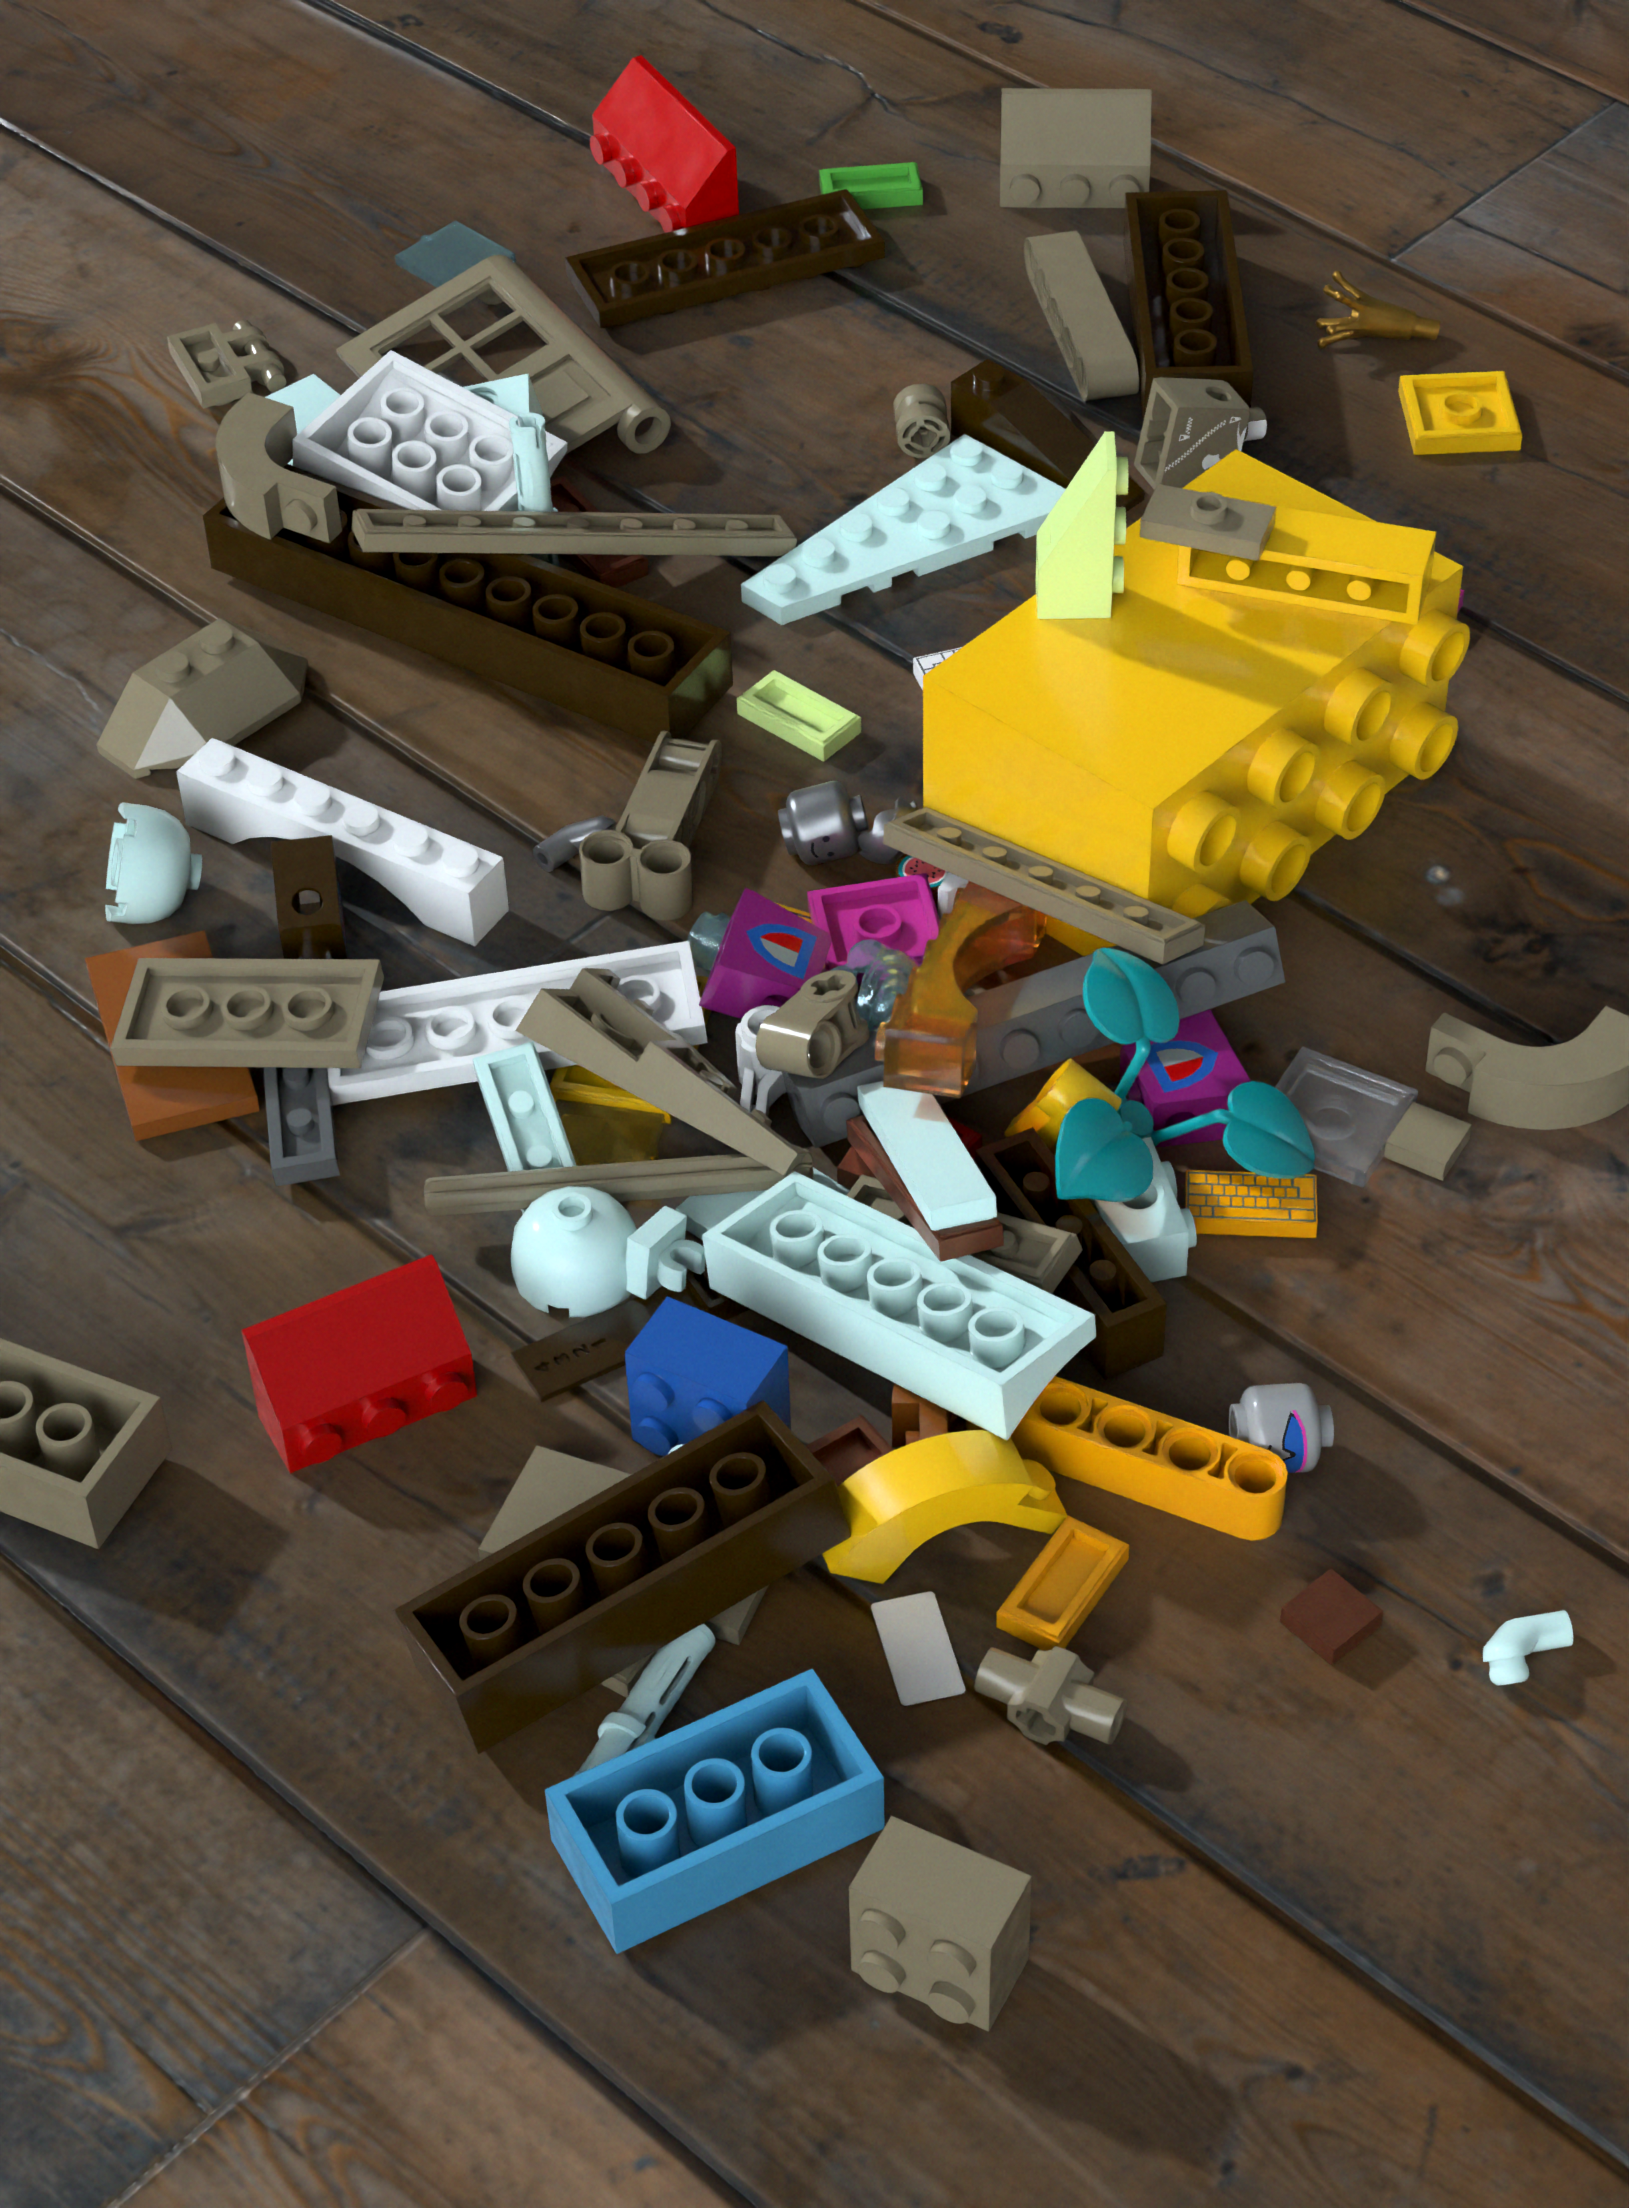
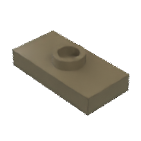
(1207, 522)

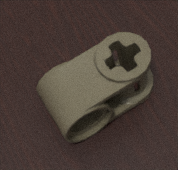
(814, 1027)

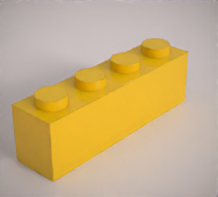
(1325, 565)

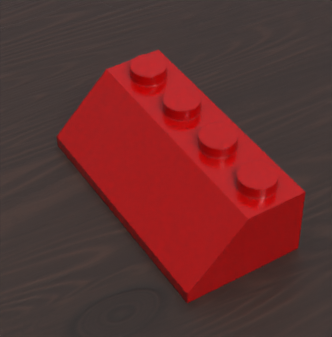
(664, 150)

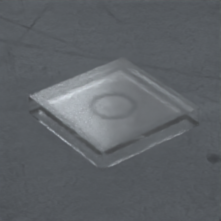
(1345, 1112)

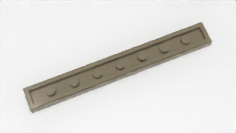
(571, 533)

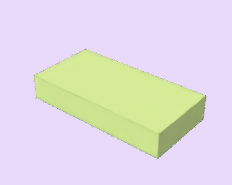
(799, 715)

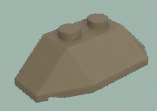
(206, 687)

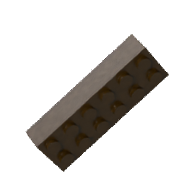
(1185, 290)
(622, 1575)

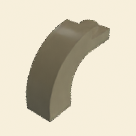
(258, 491)
(1536, 1085)

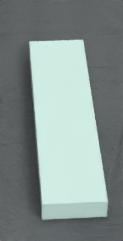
(928, 1156)

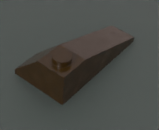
(1025, 425)

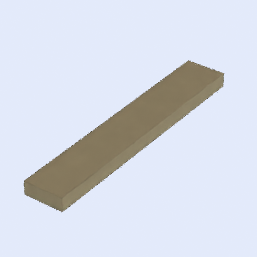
(1045, 885)

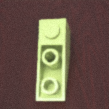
(1078, 540)

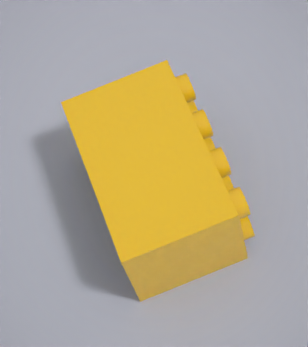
(1195, 729)

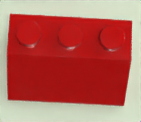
(359, 1364)

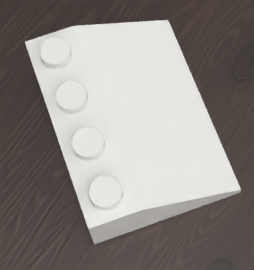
(416, 442)

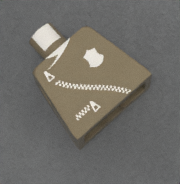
(1192, 428)

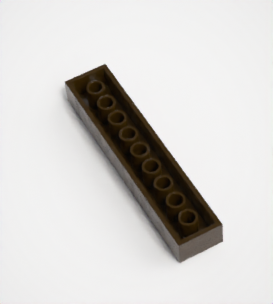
(497, 617)

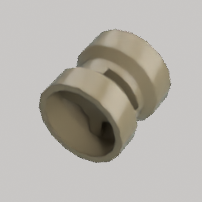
(921, 420)

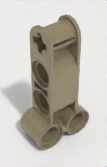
(649, 850)

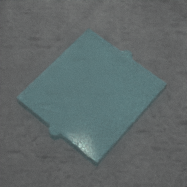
(448, 253)

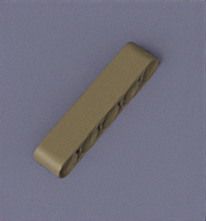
(1081, 316)

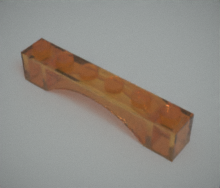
(933, 1026)

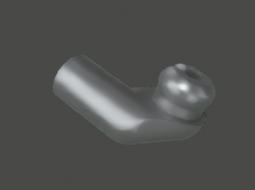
(566, 841)

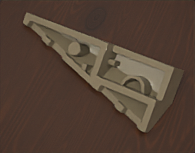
(636, 1052)

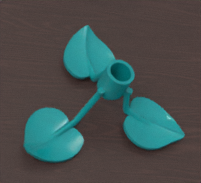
(1103, 1148)

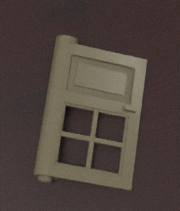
(572, 375)

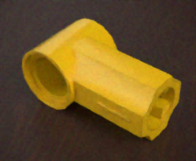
(1058, 1095)

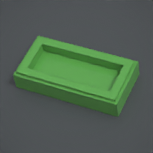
(876, 184)

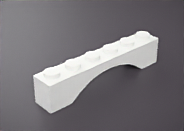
(432, 873)

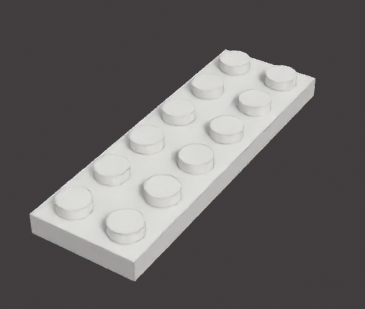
(434, 1030)

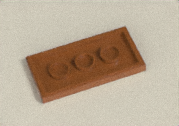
(166, 1097)

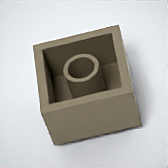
(939, 1924)

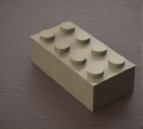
(73, 1444)

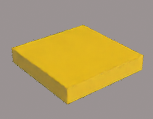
(1459, 413)

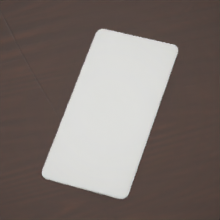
(918, 1648)

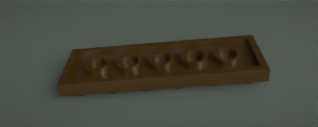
(724, 258)

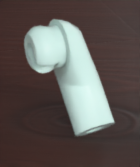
(1521, 1637)

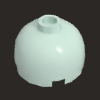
(149, 865)
(572, 1251)

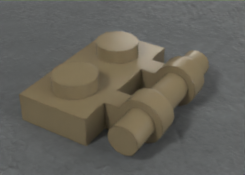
(212, 362)

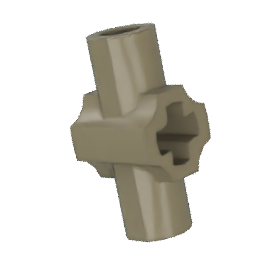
(1050, 1695)

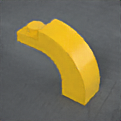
(933, 1488)

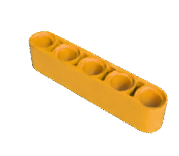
(1154, 1459)

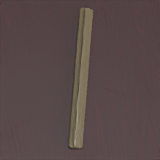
(621, 1180)

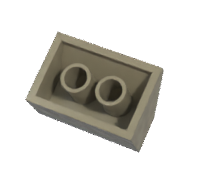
(1074, 147)

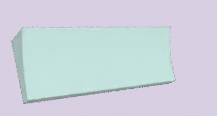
(888, 1304)

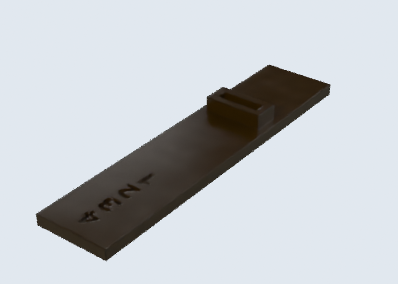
(601, 1341)

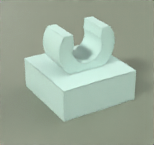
(661, 1255)

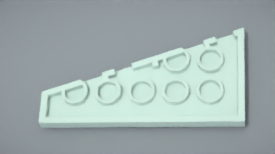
(920, 523)

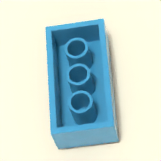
(715, 1809)

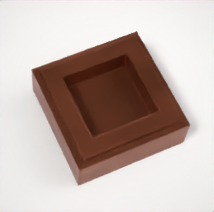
(1331, 1616)

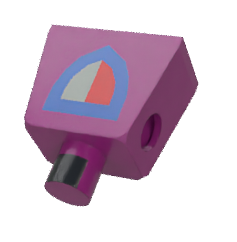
(763, 957)
(1186, 1077)

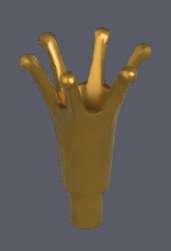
(1372, 318)

